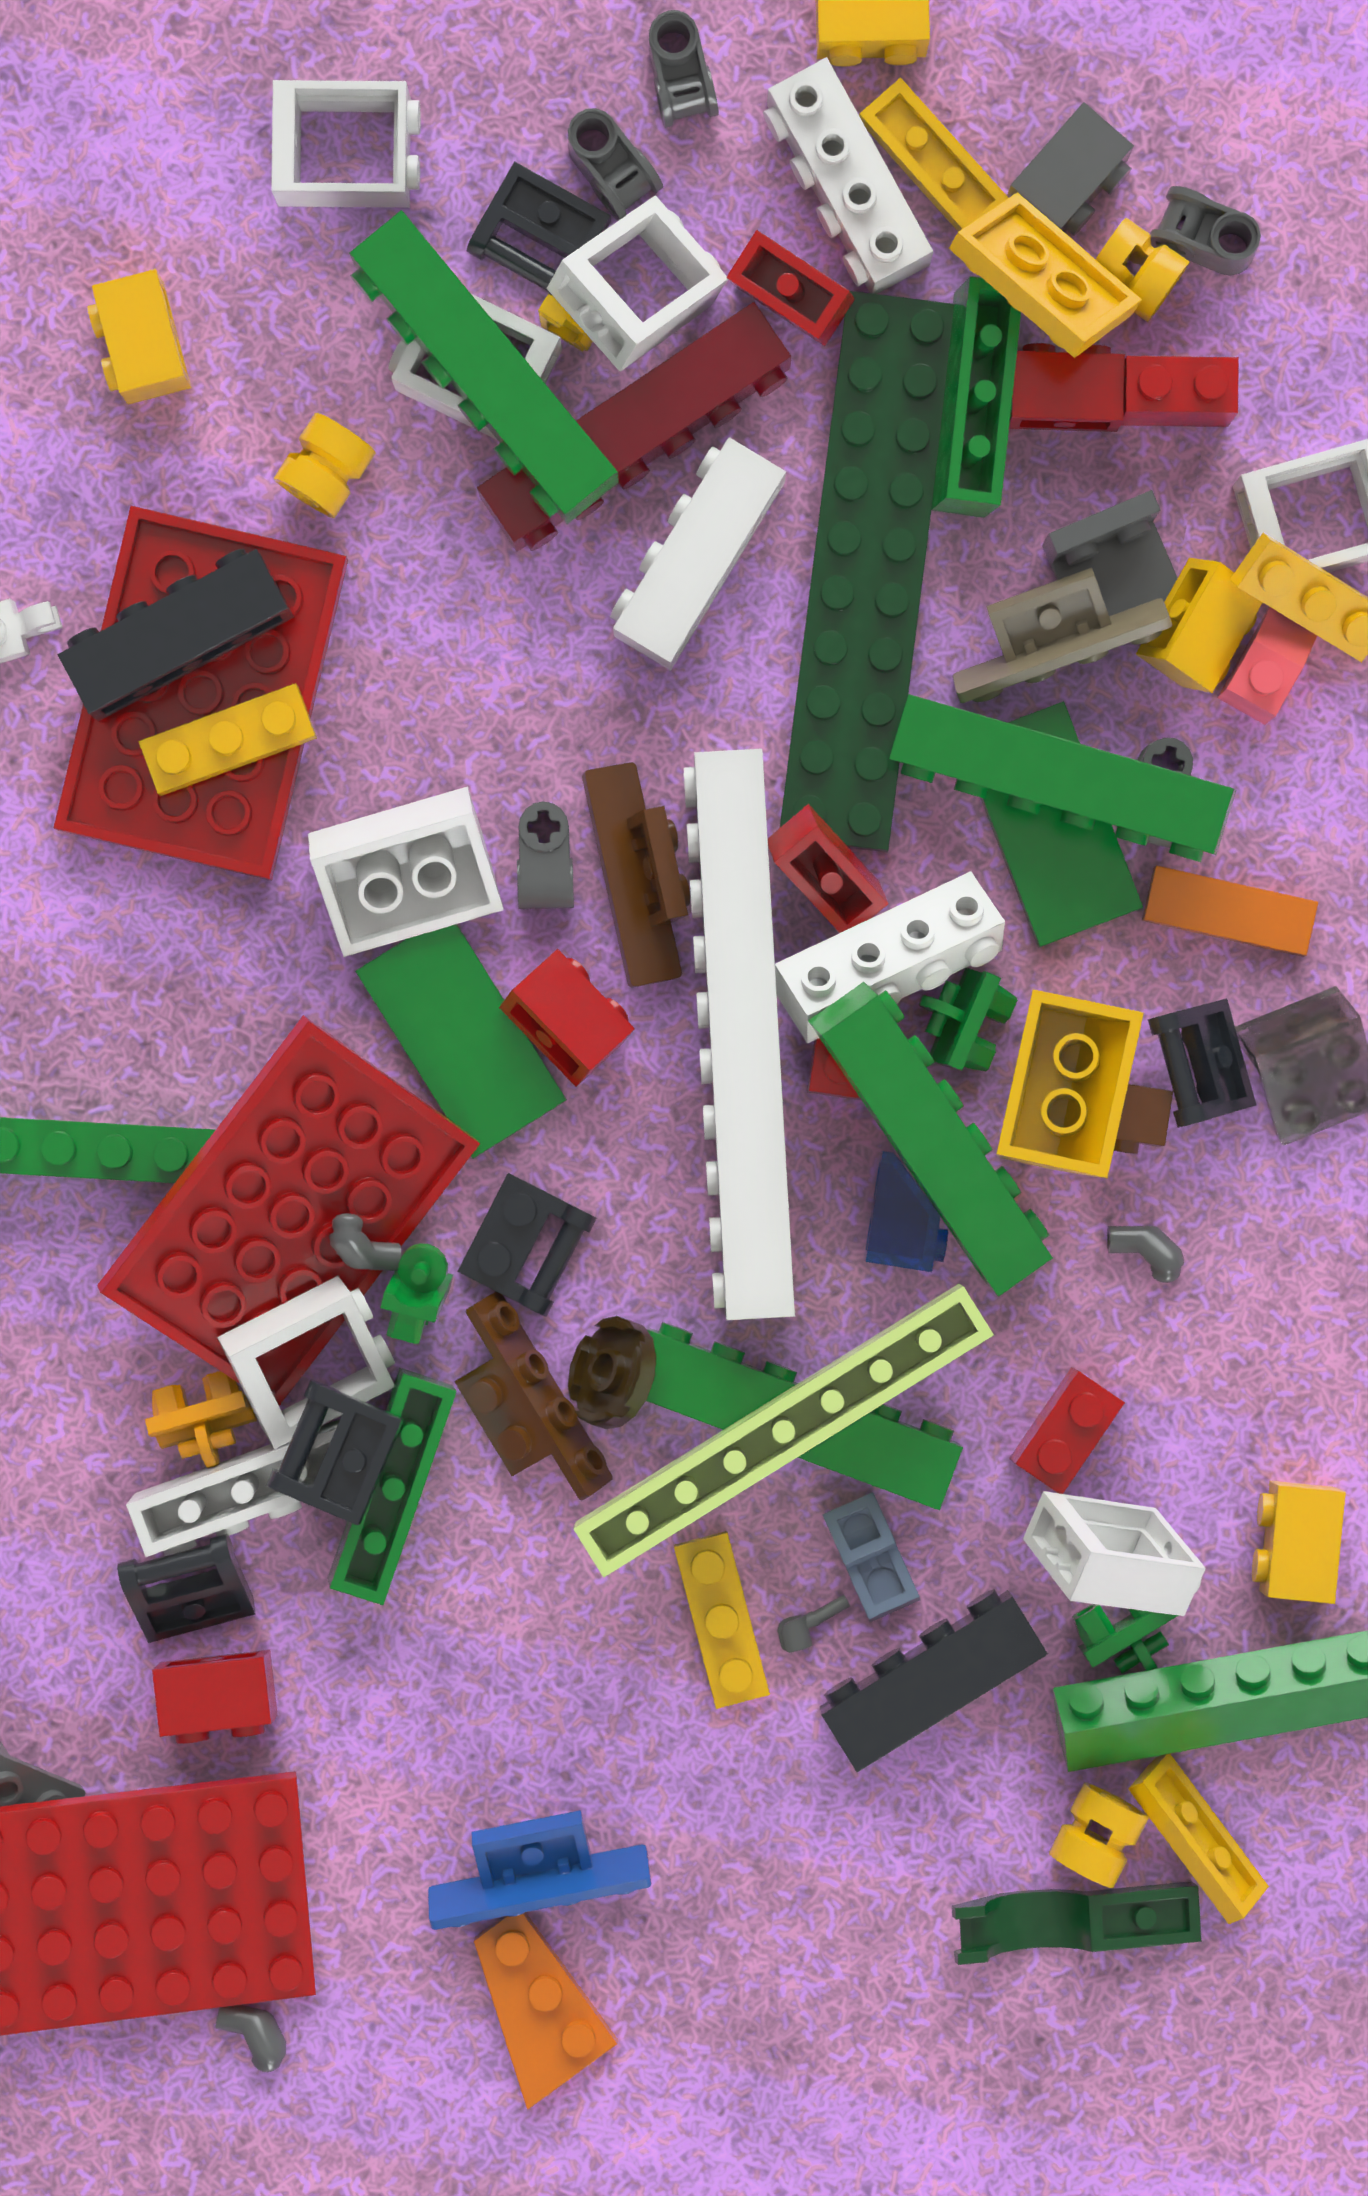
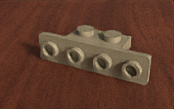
(1054, 629)

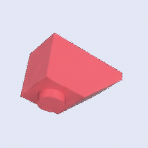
(1268, 667)

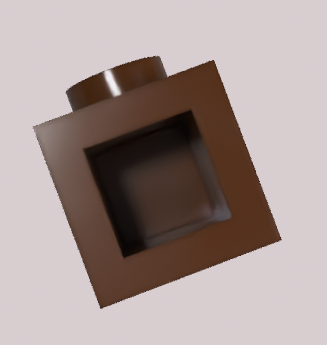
(1143, 1118)

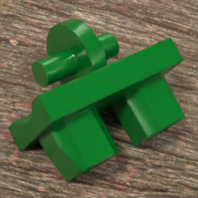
(959, 1016)
(416, 1292)
(1104, 1640)

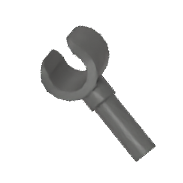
(794, 1630)

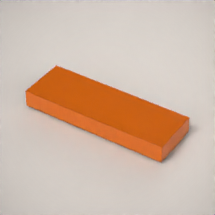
(1230, 911)

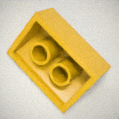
(1069, 1084)

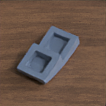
(871, 1557)

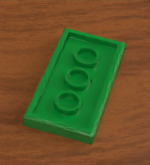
(1060, 870)
(459, 1037)

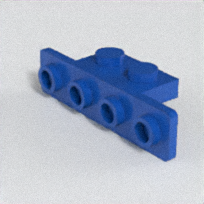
(533, 1869)

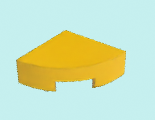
(553, 319)

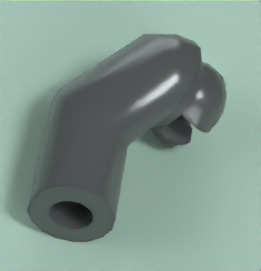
(1152, 1244)
(357, 1249)
(259, 2031)

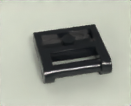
(540, 213)
(1215, 1061)
(510, 1235)
(352, 1459)
(190, 1601)

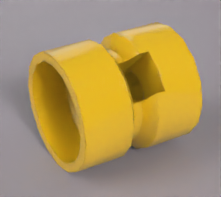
(1159, 266)
(324, 465)
(1089, 1852)

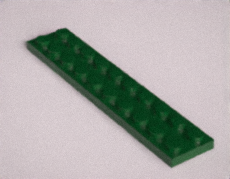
(868, 565)

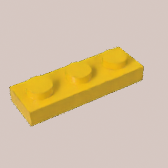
(931, 156)
(1306, 595)
(227, 739)
(721, 1619)
(1198, 1838)

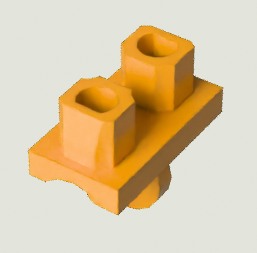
(201, 1426)

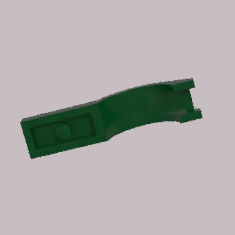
(1078, 1920)

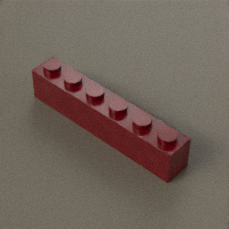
(656, 416)

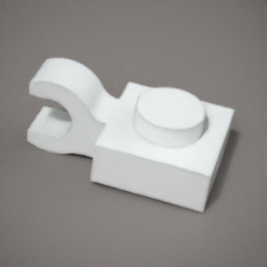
(28, 623)

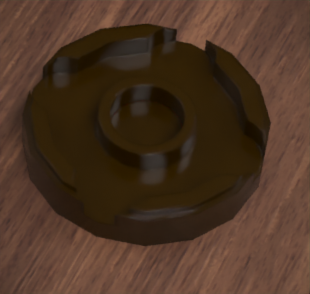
(612, 1372)

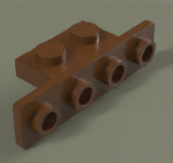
(638, 872)
(523, 1404)

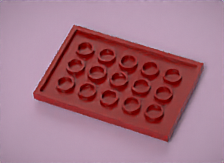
(242, 813)
(260, 1198)
(152, 1903)

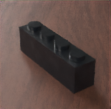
(175, 634)
(932, 1679)

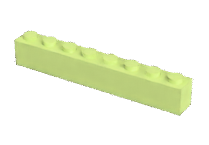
(782, 1429)

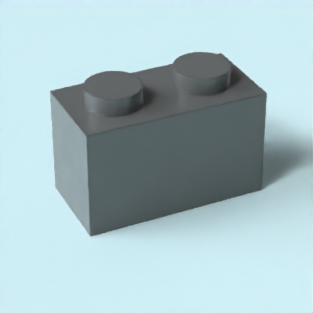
(1074, 169)

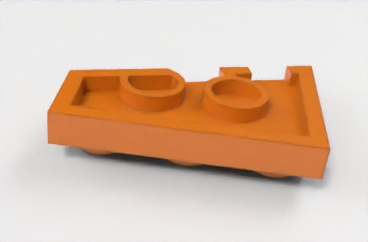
(540, 2008)

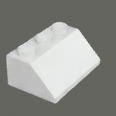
(404, 871)

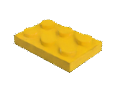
(1045, 274)

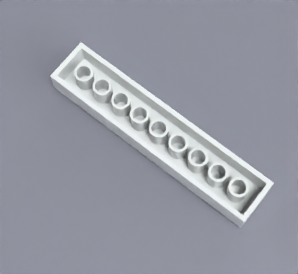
(743, 1034)

